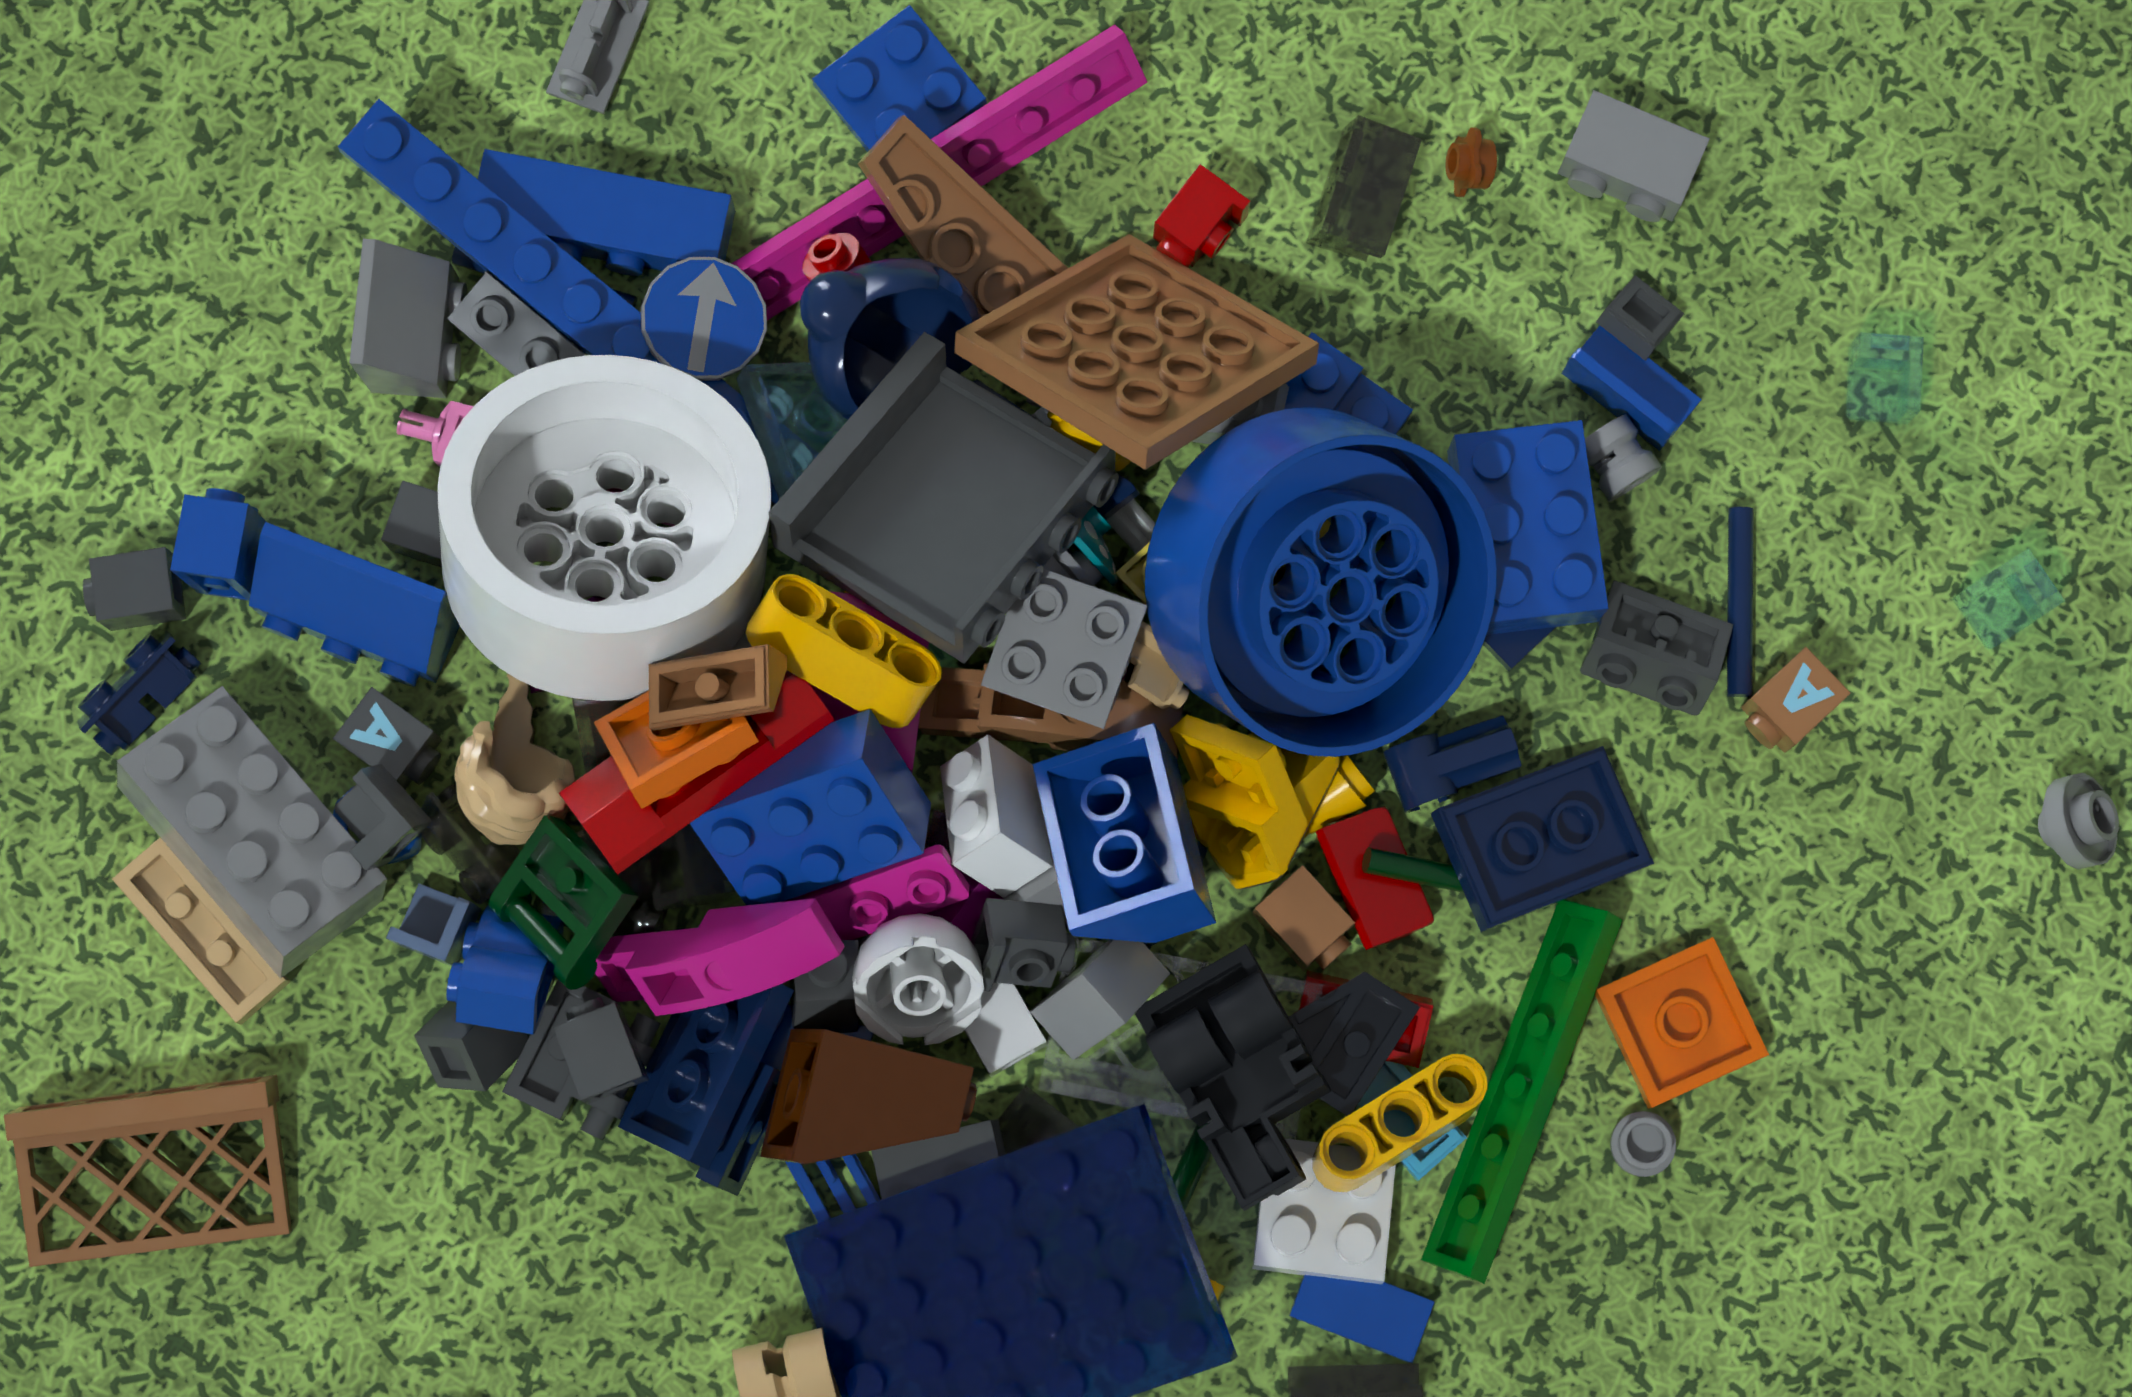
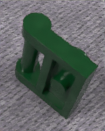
(575, 887)

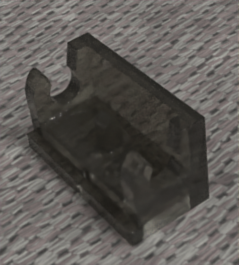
(1364, 189)

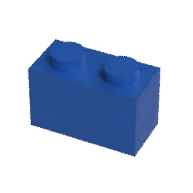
(217, 544)

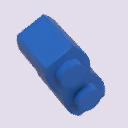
(501, 977)

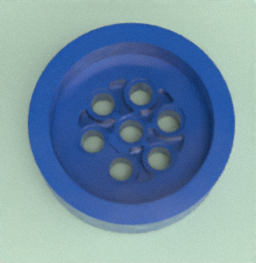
(1260, 505)

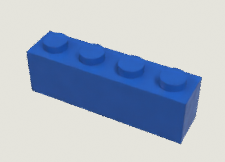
(610, 214)

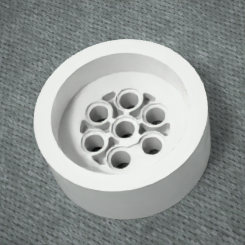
(561, 442)

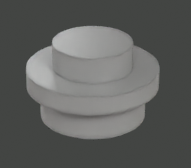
(1643, 1144)

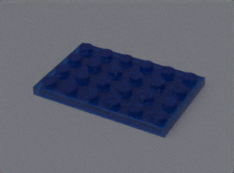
(1019, 1277)

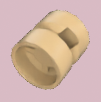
(789, 1371)

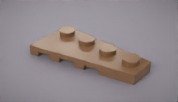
(955, 219)

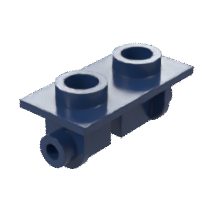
(118, 708)

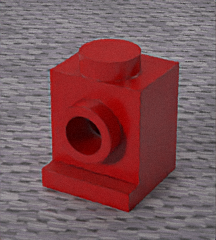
(1199, 218)

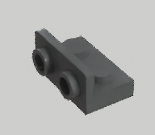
(1657, 649)

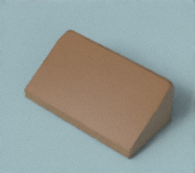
(715, 686)

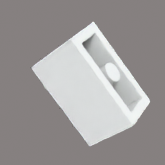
(995, 817)

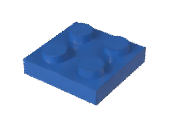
(898, 74)

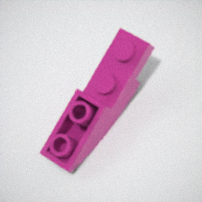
(721, 960)

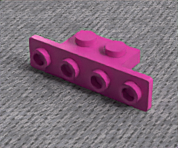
(904, 888)

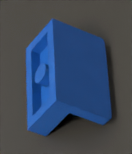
(1631, 387)

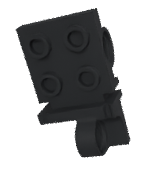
(1235, 1064)

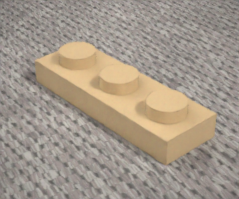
(199, 932)

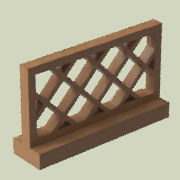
(140, 1114)

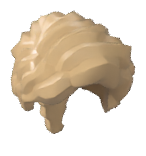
(506, 779)

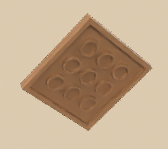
(1136, 350)

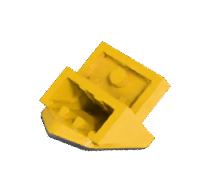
(1249, 798)

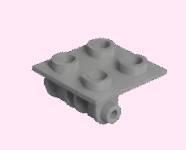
(1066, 648)

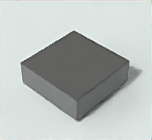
(1640, 317)

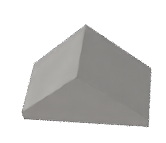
(1100, 995)

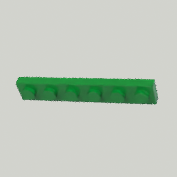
(1521, 1090)

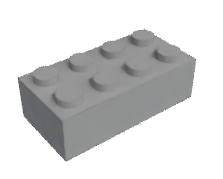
(249, 831)

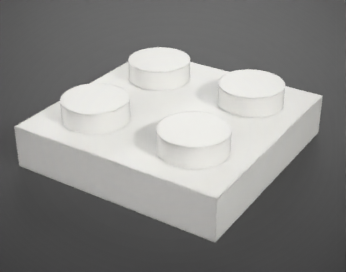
(1326, 1230)

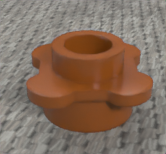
(1471, 162)

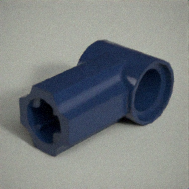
(1442, 765)

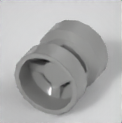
(1619, 457)

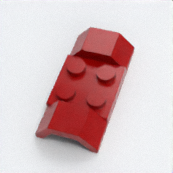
(628, 833)

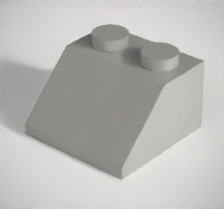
(402, 321)

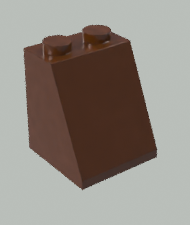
(861, 1096)

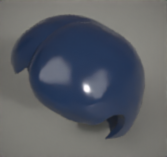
(872, 316)

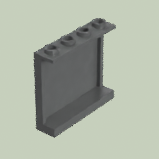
(940, 502)

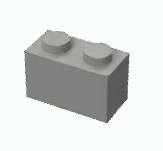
(1632, 158)

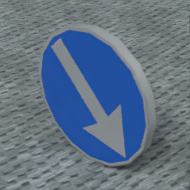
(703, 318)

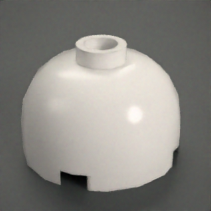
(917, 980)

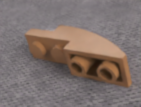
(969, 710)

